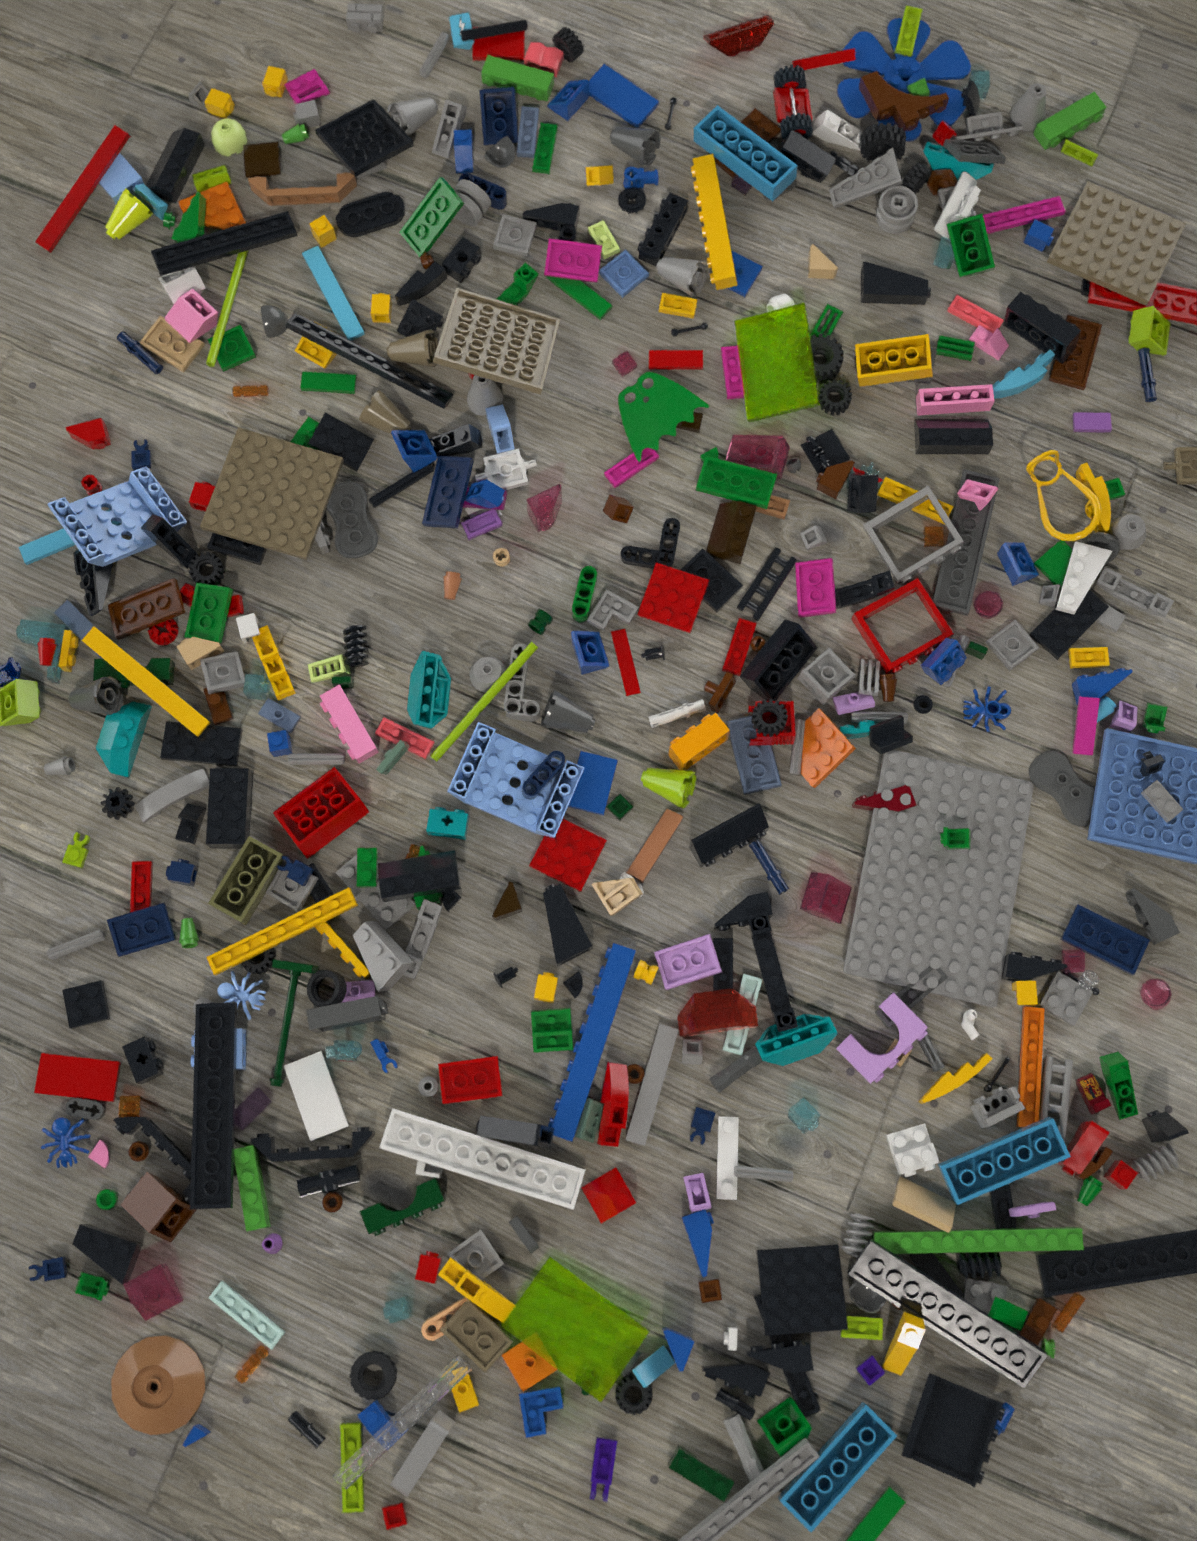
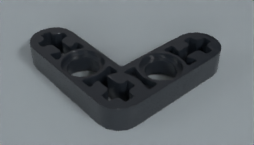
(656, 555)

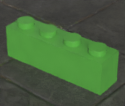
(525, 79)
(1069, 121)
(251, 1188)

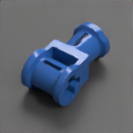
(639, 177)

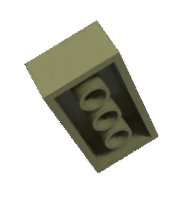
(246, 880)

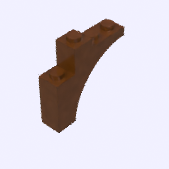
(905, 108)

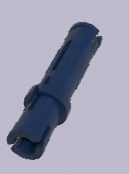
(134, 347)
(1147, 375)
(772, 873)

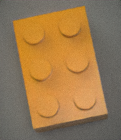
(698, 741)

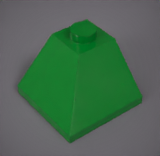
(785, 1426)

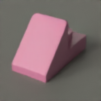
(989, 342)
(977, 492)

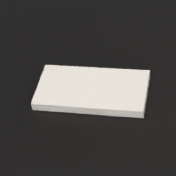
(316, 1096)

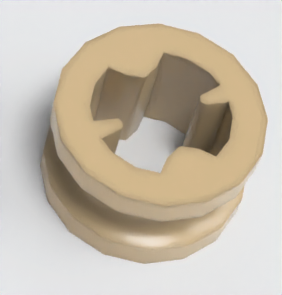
(498, 552)

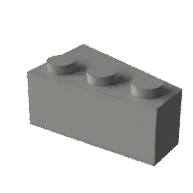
(381, 955)

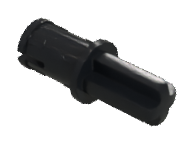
(735, 1404)
(306, 1429)

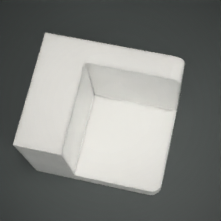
(248, 626)
(428, 1170)

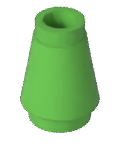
(296, 134)
(188, 934)

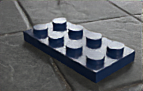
(447, 492)
(1105, 939)

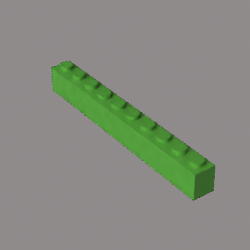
(981, 1240)

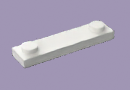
(727, 1158)

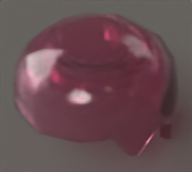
(988, 604)
(1156, 994)

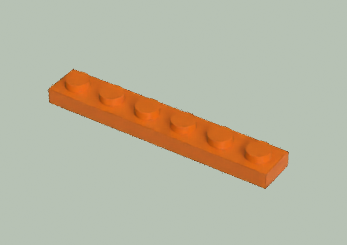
(1030, 1065)

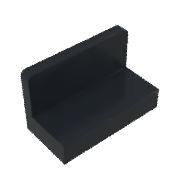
(862, 493)
(889, 735)

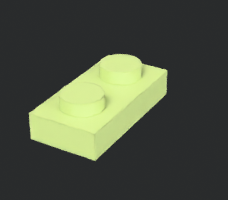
(602, 236)

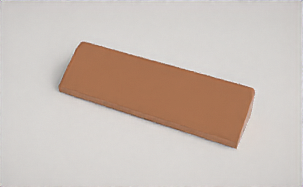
(655, 845)

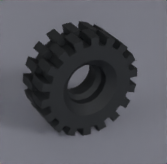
(880, 139)
(833, 354)

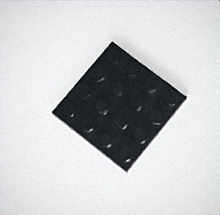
(364, 137)
(801, 1290)

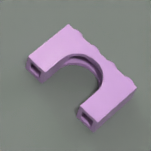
(871, 1064)

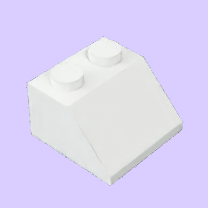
(181, 282)

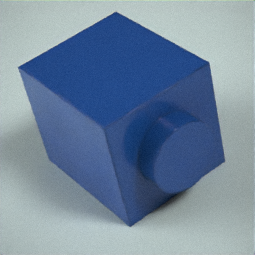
(1039, 235)
(279, 743)

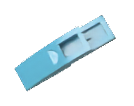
(1021, 380)

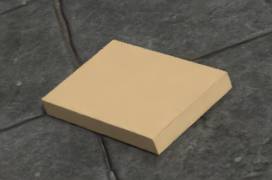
(170, 345)
(924, 1204)

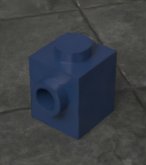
(182, 872)

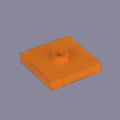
(527, 1366)

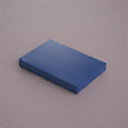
(594, 783)

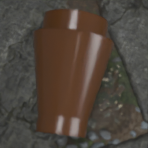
(888, 686)

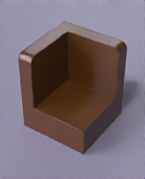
(618, 509)

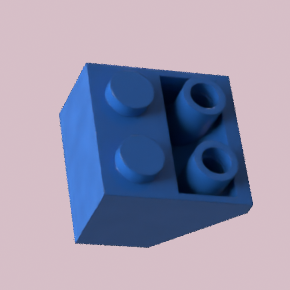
(944, 661)

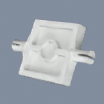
(506, 470)

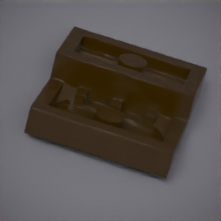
(262, 159)

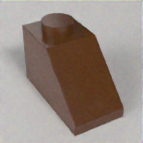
(834, 478)

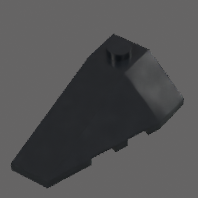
(94, 582)

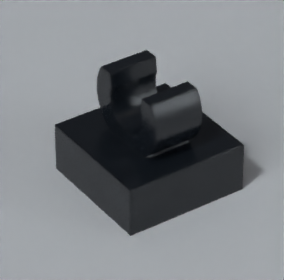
(1151, 764)

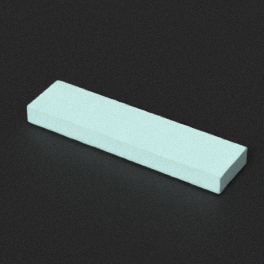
(736, 1039)
(246, 1315)

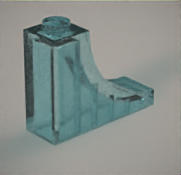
(32, 631)

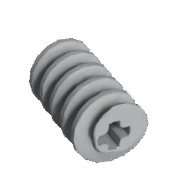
(1156, 1162)
(857, 1234)

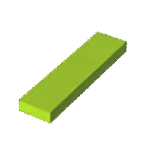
(350, 1443)

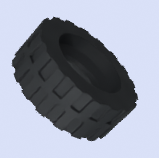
(388, 1382)

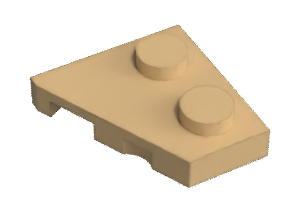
(617, 893)

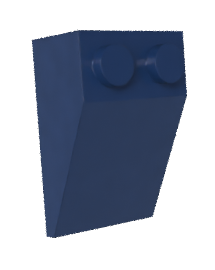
(499, 115)

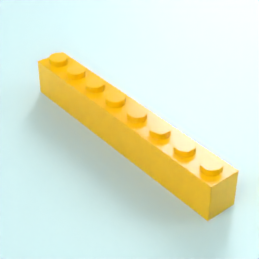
(714, 222)

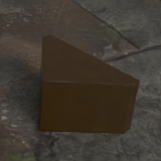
(508, 904)

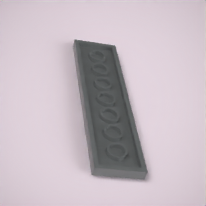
(960, 571)

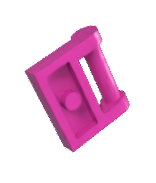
(304, 85)

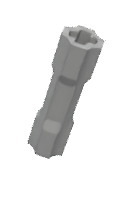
(749, 1459)

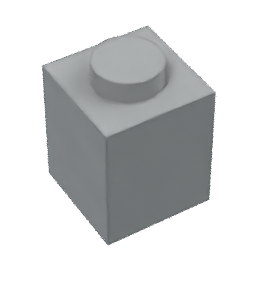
(307, 114)

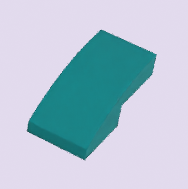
(859, 732)

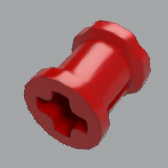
(91, 484)

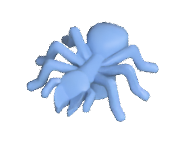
(240, 995)

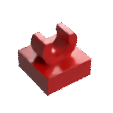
(943, 132)
(187, 593)

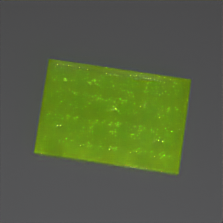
(776, 362)
(575, 1329)

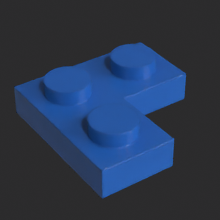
(533, 1406)

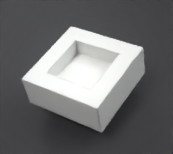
(730, 1338)

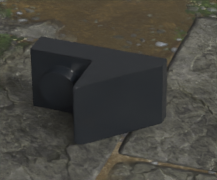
(190, 823)

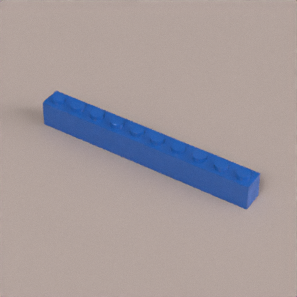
(592, 1043)

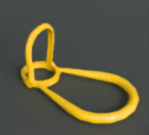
(1043, 512)

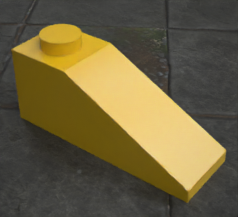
(904, 1343)

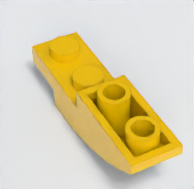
(1099, 488)
(476, 1290)

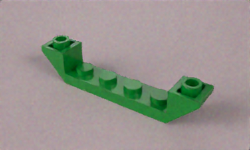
(523, 282)

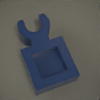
(141, 457)
(298, 871)
(702, 1122)
(51, 1269)

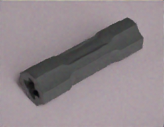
(736, 1069)

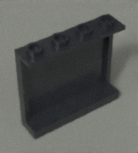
(953, 1430)

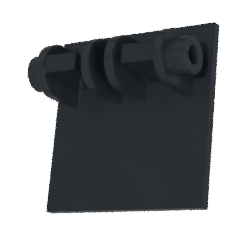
(419, 319)
(824, 451)

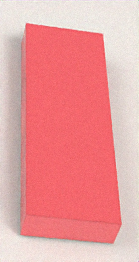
(974, 314)
(395, 732)

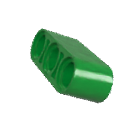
(584, 586)

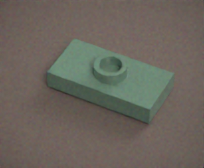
(392, 757)
(590, 1120)

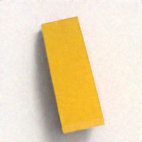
(273, 663)
(949, 1082)

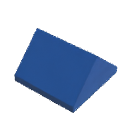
(570, 98)
(414, 448)
(1017, 562)
(589, 651)
(679, 1345)

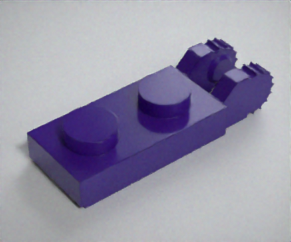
(603, 1466)

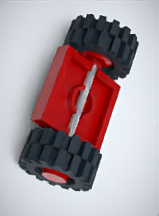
(792, 102)

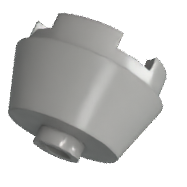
(1129, 531)
(486, 673)

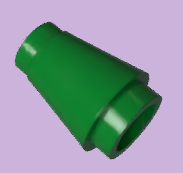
(1090, 1189)

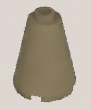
(414, 349)
(384, 414)

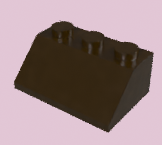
(731, 531)

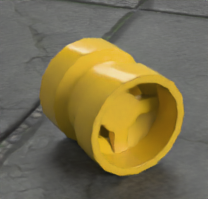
(645, 972)

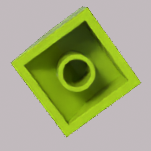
(1149, 331)
(19, 702)

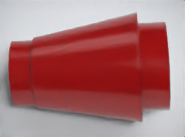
(46, 651)

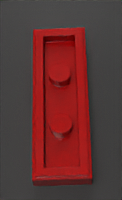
(675, 359)
(739, 647)
(141, 885)

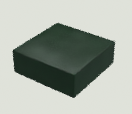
(976, 650)
(345, 682)
(619, 807)

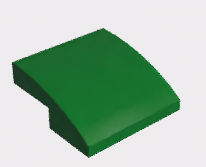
(551, 1030)

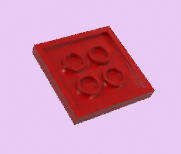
(673, 598)
(569, 855)

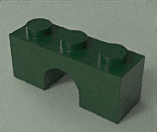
(700, 1474)

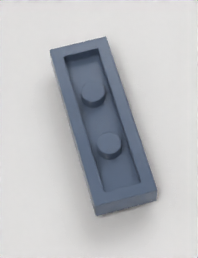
(528, 132)

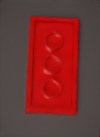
(77, 1077)

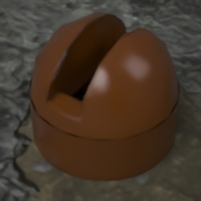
(753, 642)

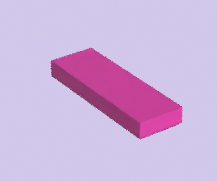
(732, 372)
(630, 466)
(1085, 725)

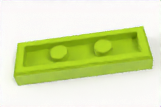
(908, 31)

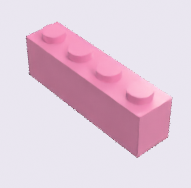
(954, 399)
(348, 723)

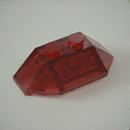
(740, 37)
(716, 1013)

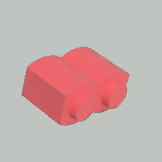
(544, 58)

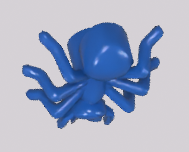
(991, 710)
(65, 1138)

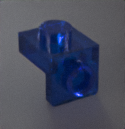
(9, 672)

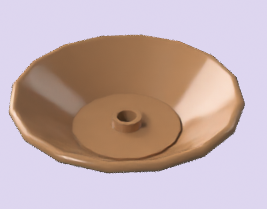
(179, 1382)

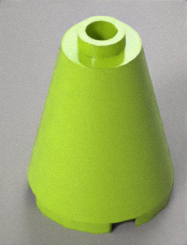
(670, 784)

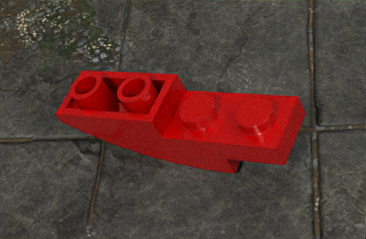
(615, 1099)

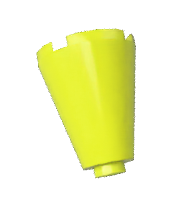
(127, 215)

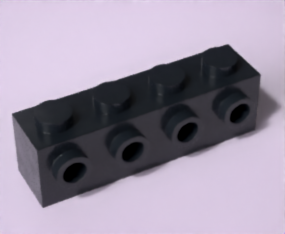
(663, 229)

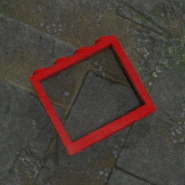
(912, 657)

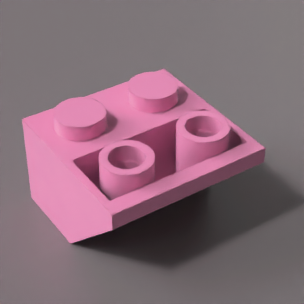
(192, 316)

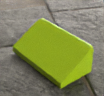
(1079, 153)
(211, 178)

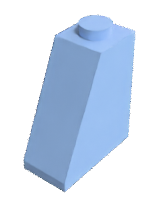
(500, 428)

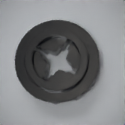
(632, 193)

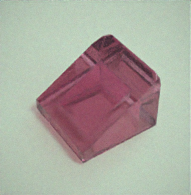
(1074, 959)

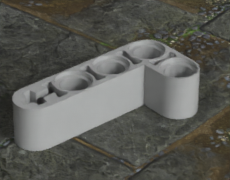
(518, 699)
(422, 1453)

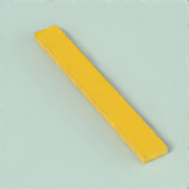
(146, 681)
(282, 931)

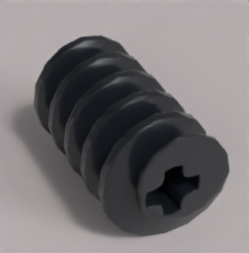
(353, 646)
(978, 1263)

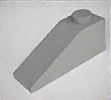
(451, 120)

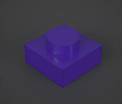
(870, 1370)

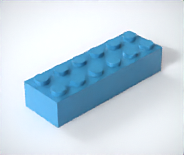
(745, 153)
(1003, 1160)
(838, 1468)

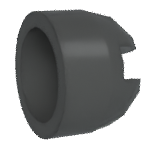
(793, 464)

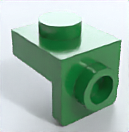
(1154, 717)
(956, 838)
(92, 1286)

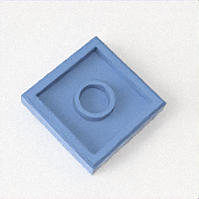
(623, 273)

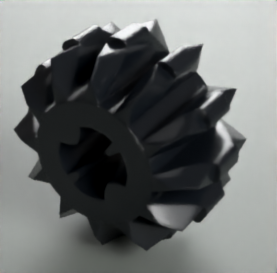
(125, 802)

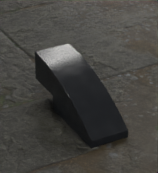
(421, 284)

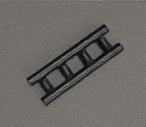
(764, 572)

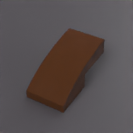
(1101, 1157)

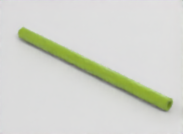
(226, 309)
(484, 701)

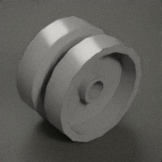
(475, 202)
(896, 209)

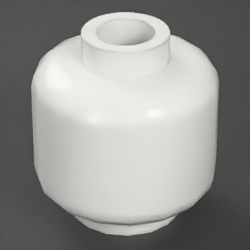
(779, 301)

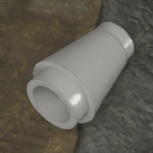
(61, 766)

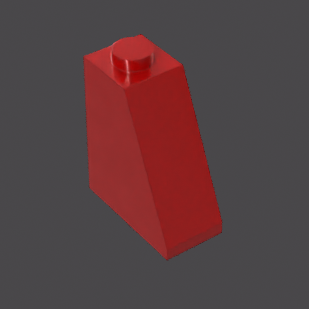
(1083, 1147)

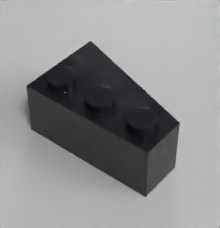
(811, 160)
(108, 1250)

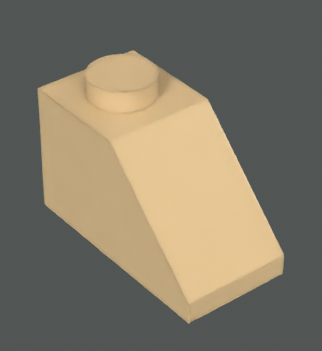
(195, 649)

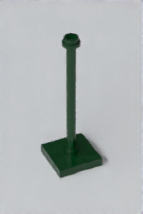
(294, 970)

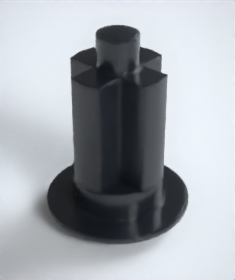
(654, 653)
(505, 976)

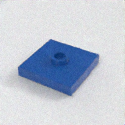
(746, 274)

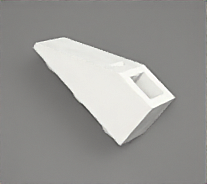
(837, 131)

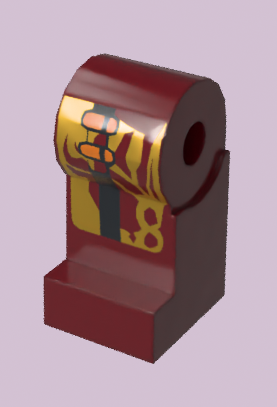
(1092, 1093)

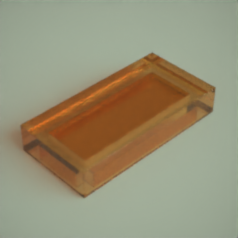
(1068, 1312)

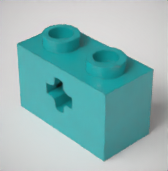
(456, 829)

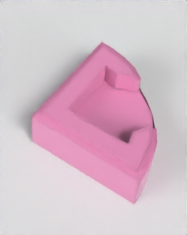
(100, 1154)

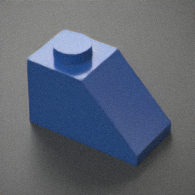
(463, 151)
(485, 494)
(374, 1417)

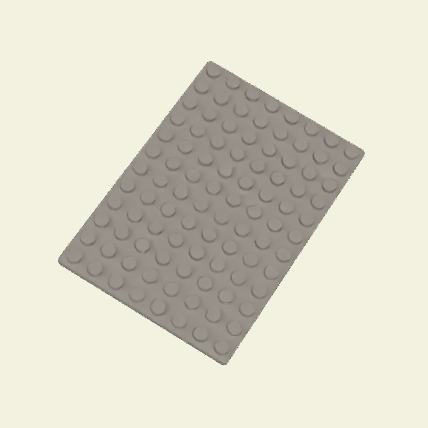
(936, 903)

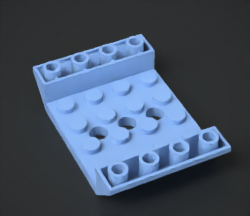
(130, 505)
(486, 776)

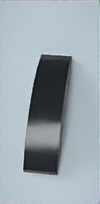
(864, 590)

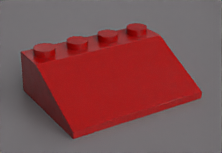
(321, 812)

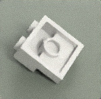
(912, 1150)

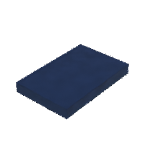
(141, 929)

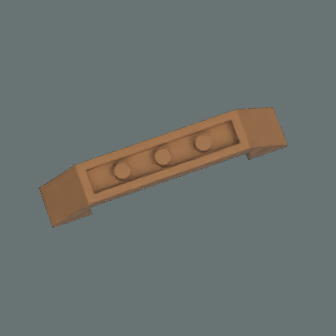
(312, 195)

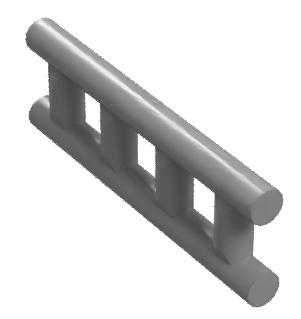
(1047, 1087)

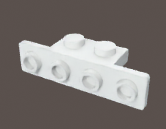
(959, 204)

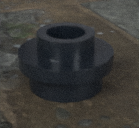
(925, 699)

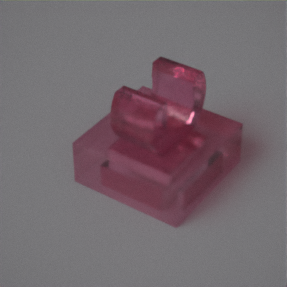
(624, 363)

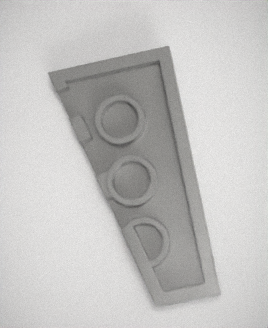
(867, 181)

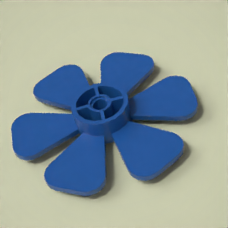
(944, 63)

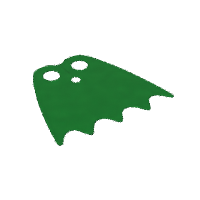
(659, 416)

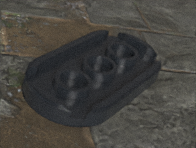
(370, 214)

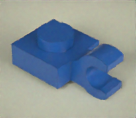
(381, 1049)

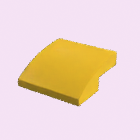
(315, 352)

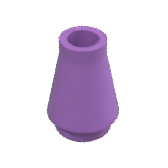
(276, 1243)

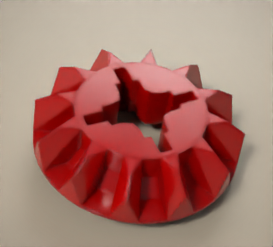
(164, 638)

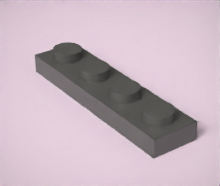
(910, 996)

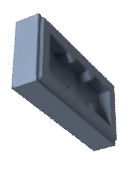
(279, 715)

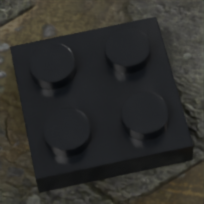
(86, 1004)

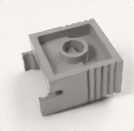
(826, 676)
(1002, 1110)

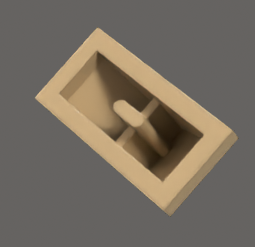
(819, 265)

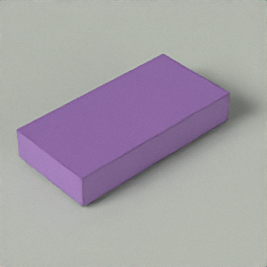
(1092, 422)
(481, 524)

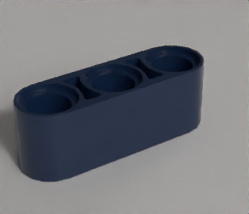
(491, 189)
(546, 766)

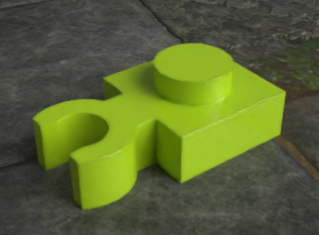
(76, 854)

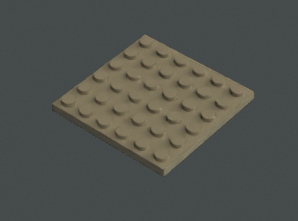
(1116, 243)
(497, 341)
(272, 493)

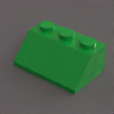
(971, 246)

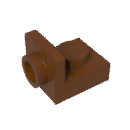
(941, 178)

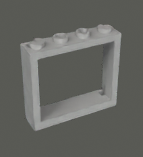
(898, 510)

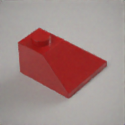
(608, 1195)

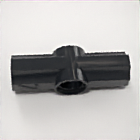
(328, 1180)

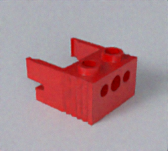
(785, 737)

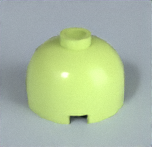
(228, 137)

